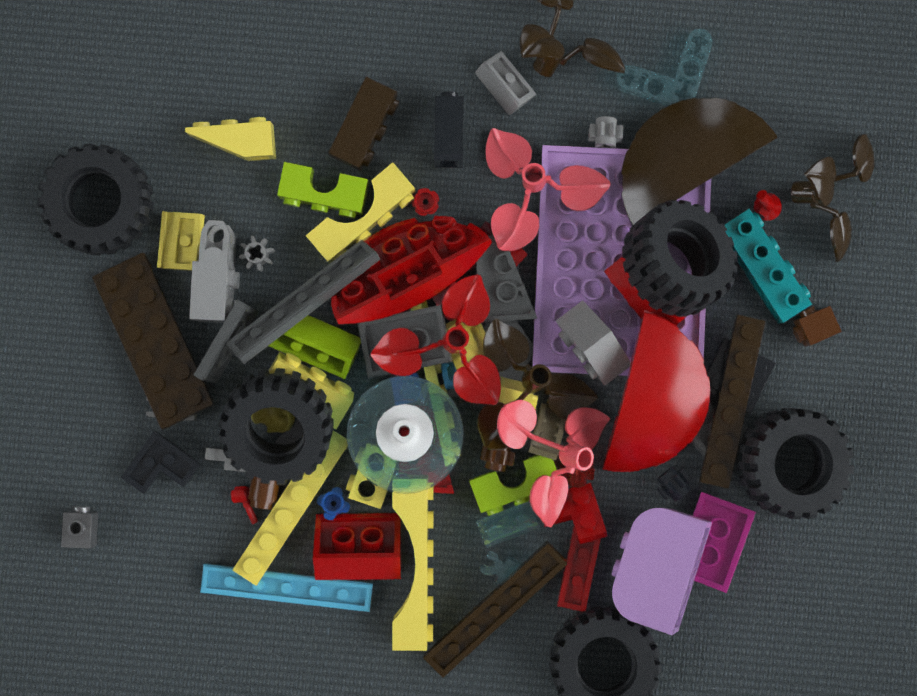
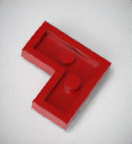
(584, 512)

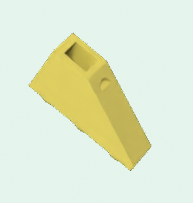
(245, 140)

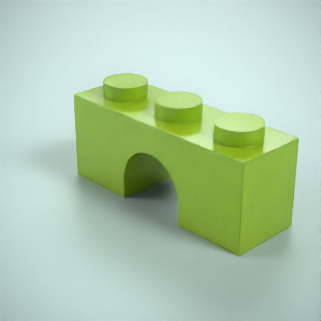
(297, 188)
(493, 494)

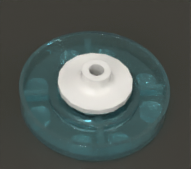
(410, 461)

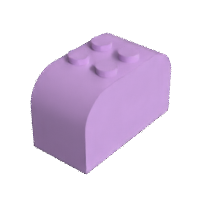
(659, 567)

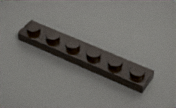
(732, 401)
(495, 609)

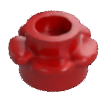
(425, 194)

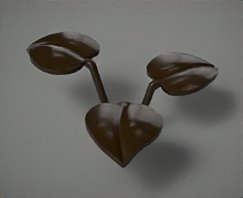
(538, 43)
(821, 190)
(509, 348)

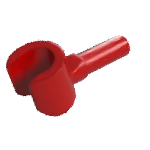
(240, 495)

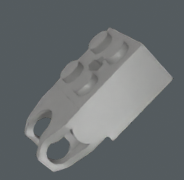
(214, 275)

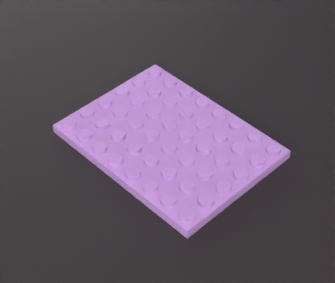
(579, 248)

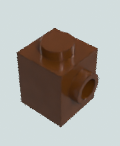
(815, 325)

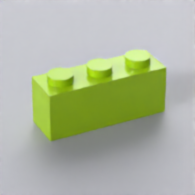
(320, 345)

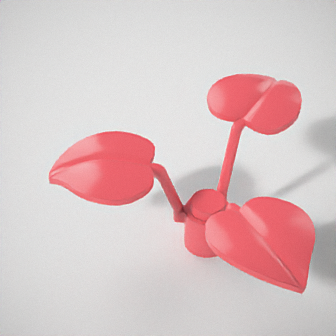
(515, 226)
(584, 430)

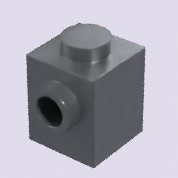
(79, 528)

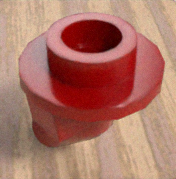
(767, 205)

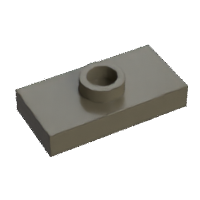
(550, 428)

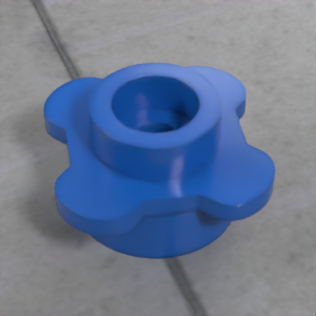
(331, 511)

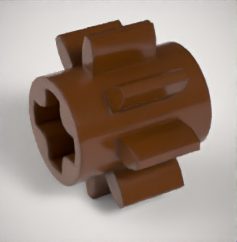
(497, 459)

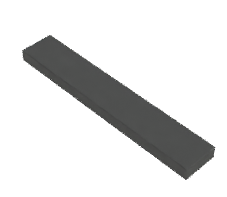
(302, 301)

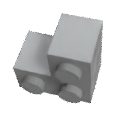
(593, 343)

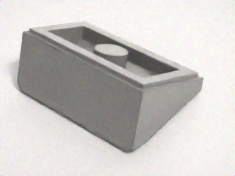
(505, 83)

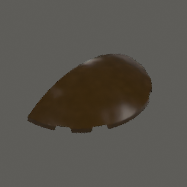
(687, 148)

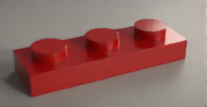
(578, 574)

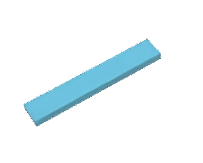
(288, 588)

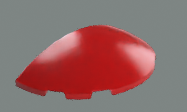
(412, 267)
(661, 399)

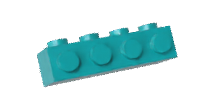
(765, 267)

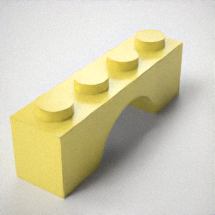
(390, 191)

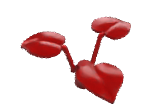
(467, 303)

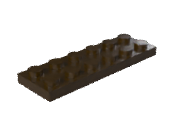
(153, 341)

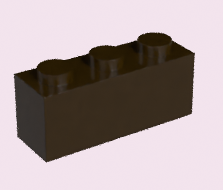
(364, 124)

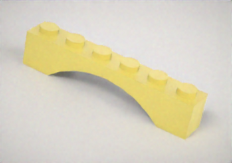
(410, 622)

